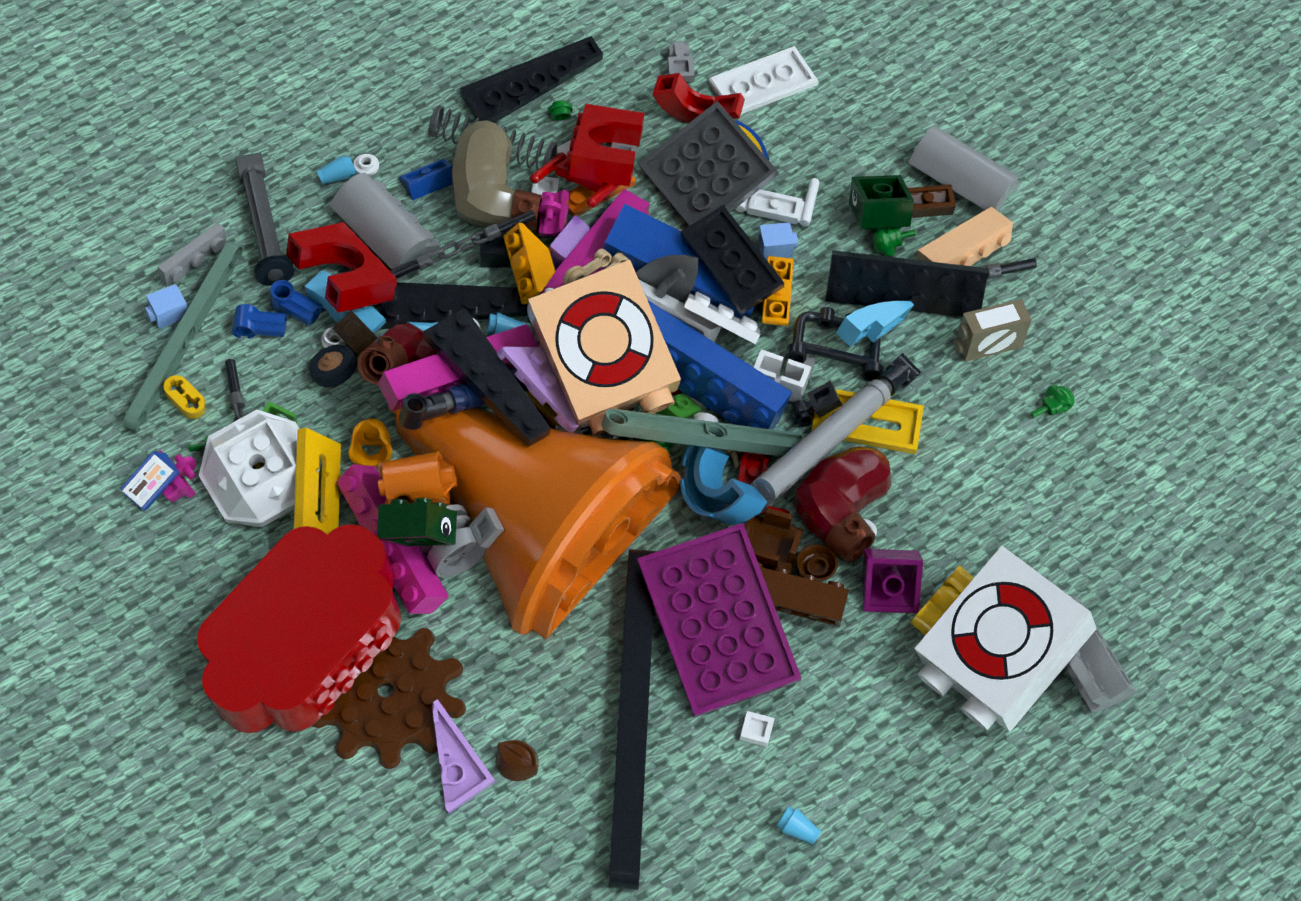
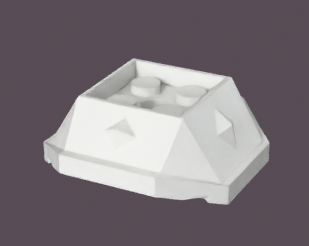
(228, 474)

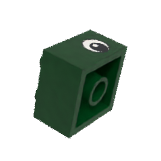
(881, 202)
(416, 523)

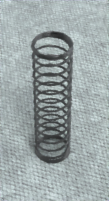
(552, 148)

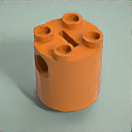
(417, 478)

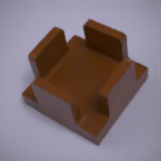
(774, 539)

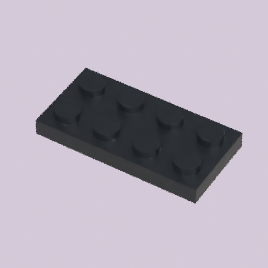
(732, 259)

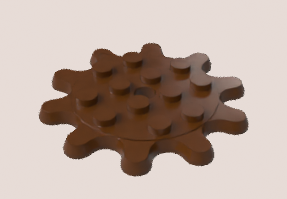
(406, 714)

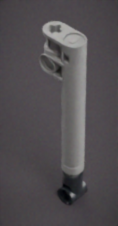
(834, 429)

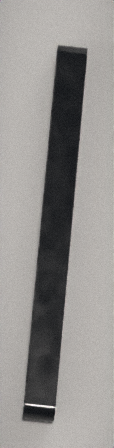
(632, 730)

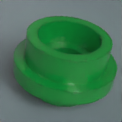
(560, 110)

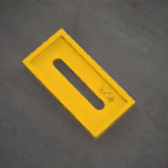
(903, 413)
(309, 449)

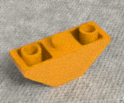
(529, 261)
(777, 306)

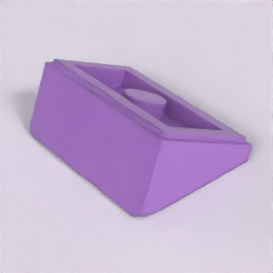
(567, 240)

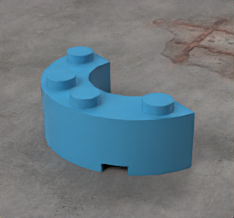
(705, 491)

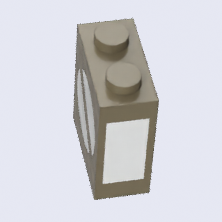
(992, 330)

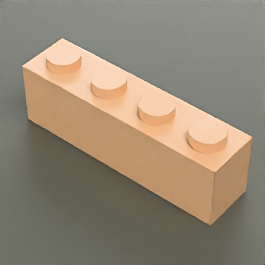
(970, 240)

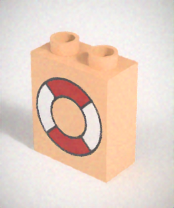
(605, 346)

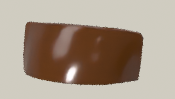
(817, 562)
(516, 760)

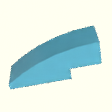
(316, 291)
(873, 321)

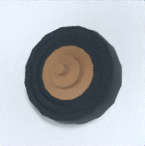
(333, 365)

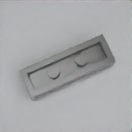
(192, 254)

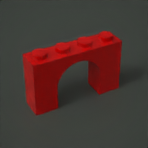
(602, 163)
(338, 244)

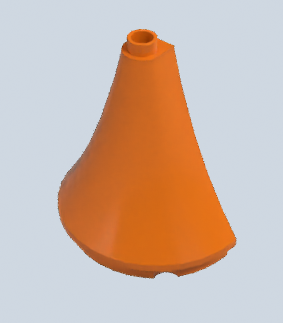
(562, 504)

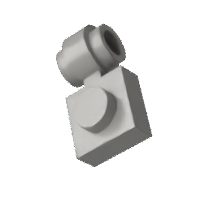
(680, 61)

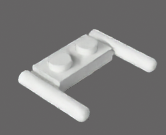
(781, 206)

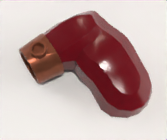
(393, 349)
(837, 493)

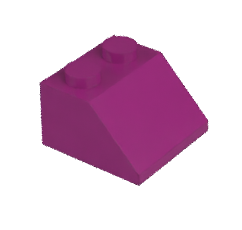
(892, 580)

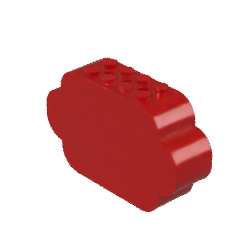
(299, 629)

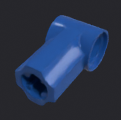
(294, 302)
(251, 322)

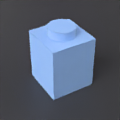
(777, 240)
(166, 306)

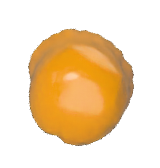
(370, 433)

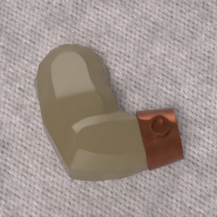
(482, 179)

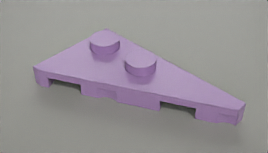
(538, 376)
(460, 766)

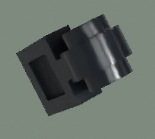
(822, 401)

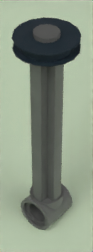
(272, 264)

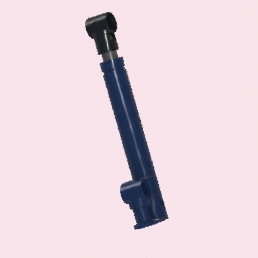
(454, 399)

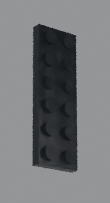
(927, 284)

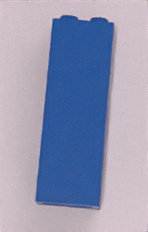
(646, 238)

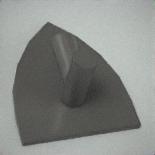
(671, 275)

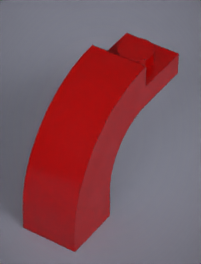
(686, 104)

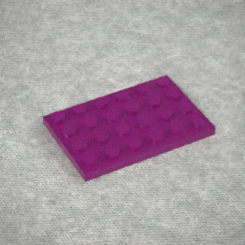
(718, 620)

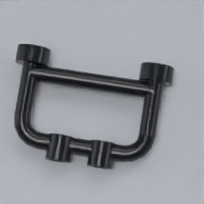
(826, 319)

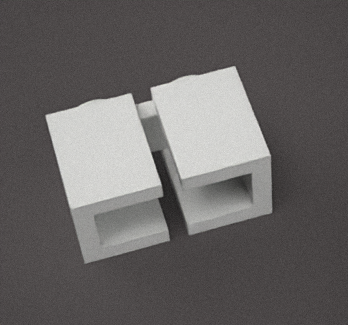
(795, 376)

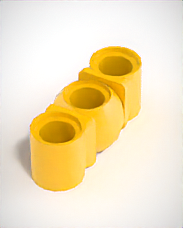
(941, 600)

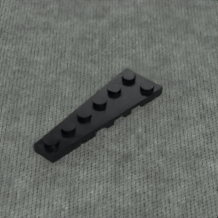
(517, 86)
(439, 301)
(475, 360)

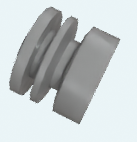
(457, 558)

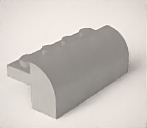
(965, 169)
(382, 221)
(1099, 673)

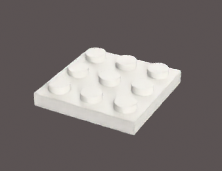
(723, 316)

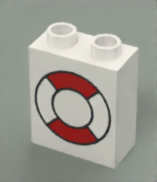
(1003, 641)

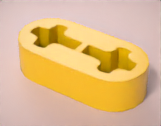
(188, 393)

